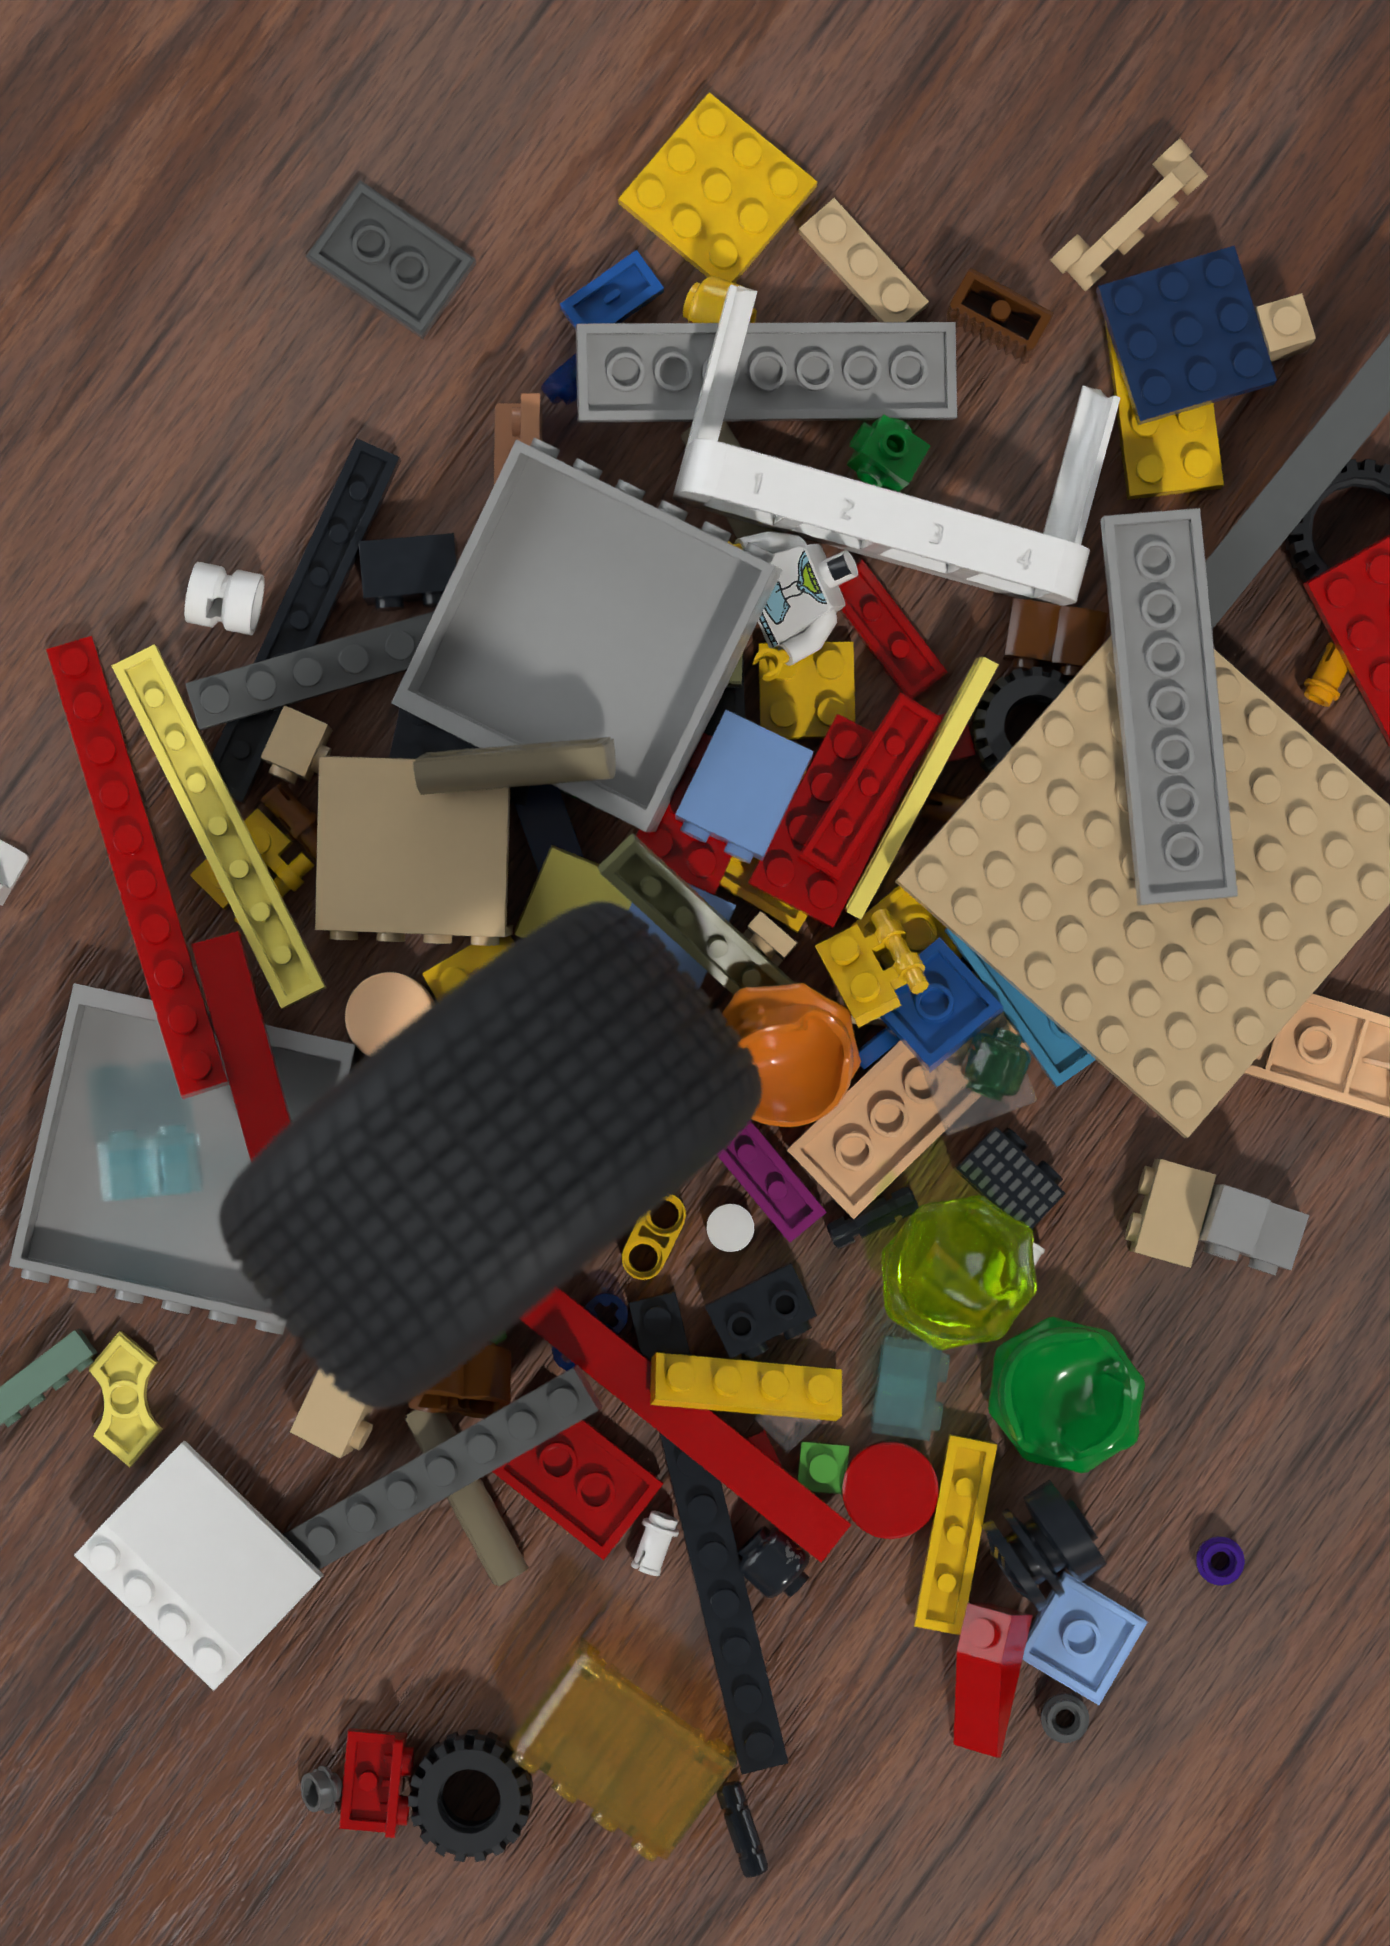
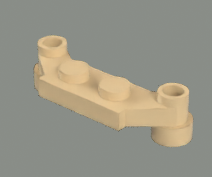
(1179, 174)

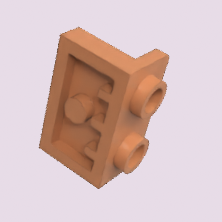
(515, 423)

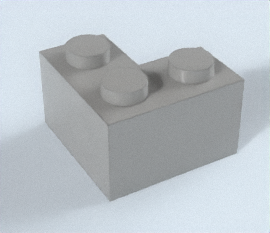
(1253, 1228)

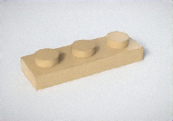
(862, 265)

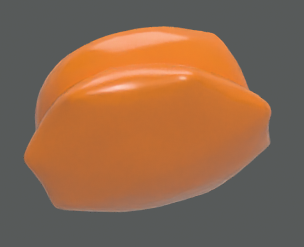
(800, 1049)

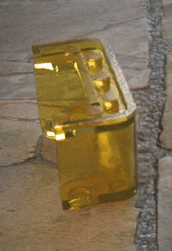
(620, 1753)

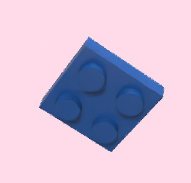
(945, 1013)

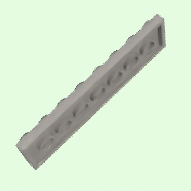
(781, 375)
(1168, 706)

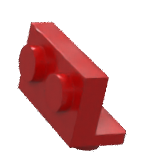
(375, 1781)

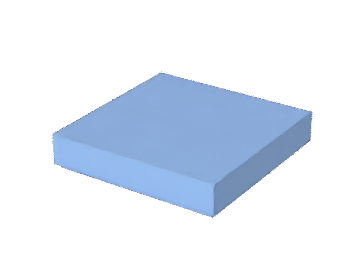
(1082, 1638)

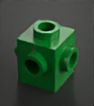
(886, 453)

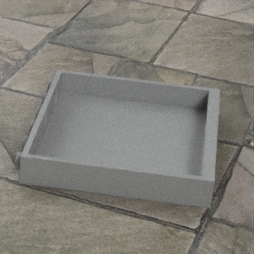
(586, 624)
(119, 1078)

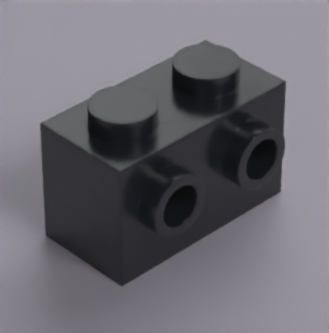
(761, 1311)

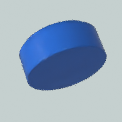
(877, 1046)

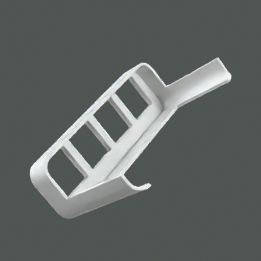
(887, 522)

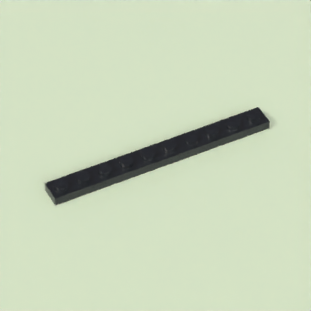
(716, 1567)

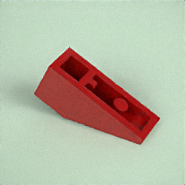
(987, 1675)

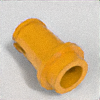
(1327, 678)

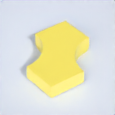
(123, 1377)

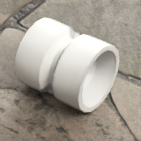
(224, 598)

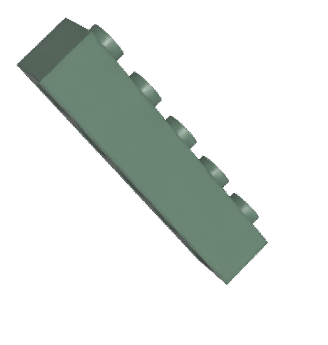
(43, 1374)

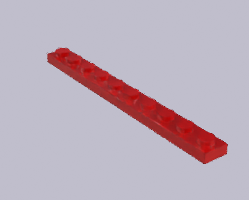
(137, 868)

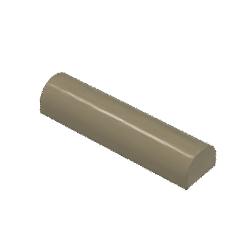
(515, 765)
(472, 1506)

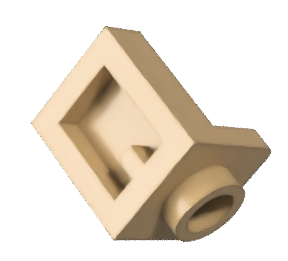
(769, 938)

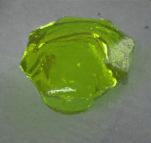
(958, 1272)

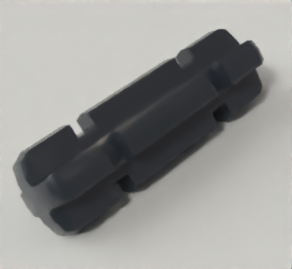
(873, 1218)
(742, 1829)

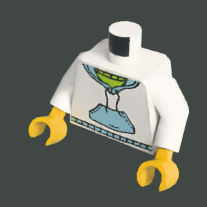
(803, 600)

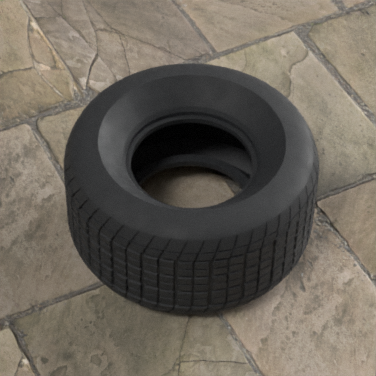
(488, 1152)

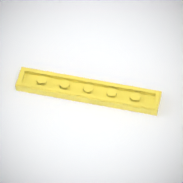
(921, 784)

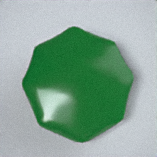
(1066, 1395)

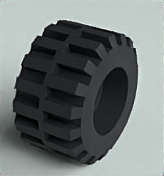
(1004, 695)
(459, 1835)

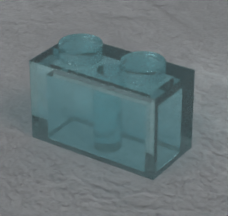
(908, 1387)

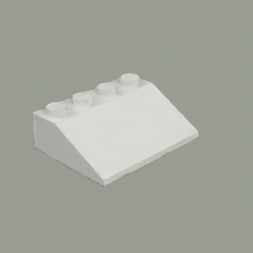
(198, 1565)

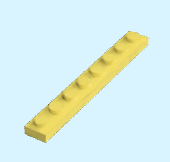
(219, 827)

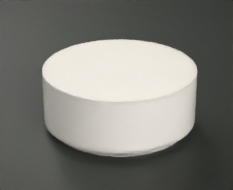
(730, 1227)

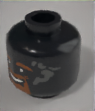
(774, 1563)

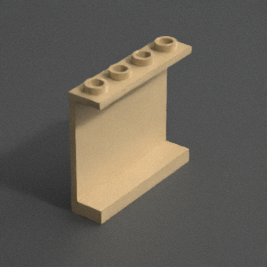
(408, 858)

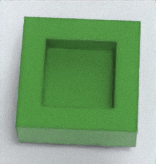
(823, 1466)

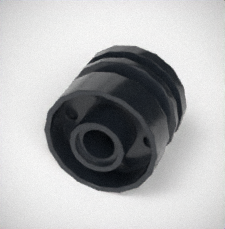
(1045, 1544)

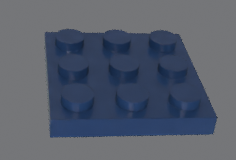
(1186, 335)

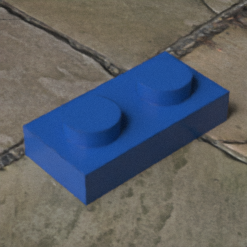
(614, 293)

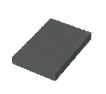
(391, 259)

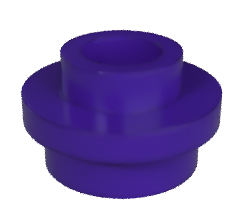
(1233, 1567)

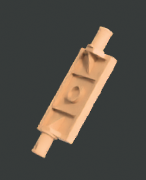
(1332, 1055)

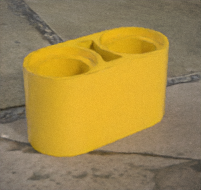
(659, 1238)

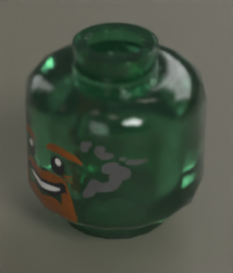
(995, 1064)

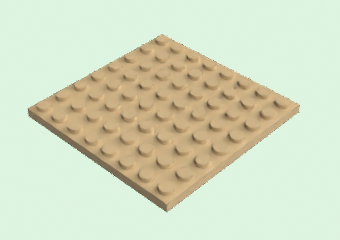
(1174, 991)

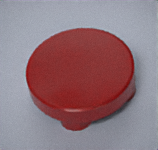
(890, 1489)

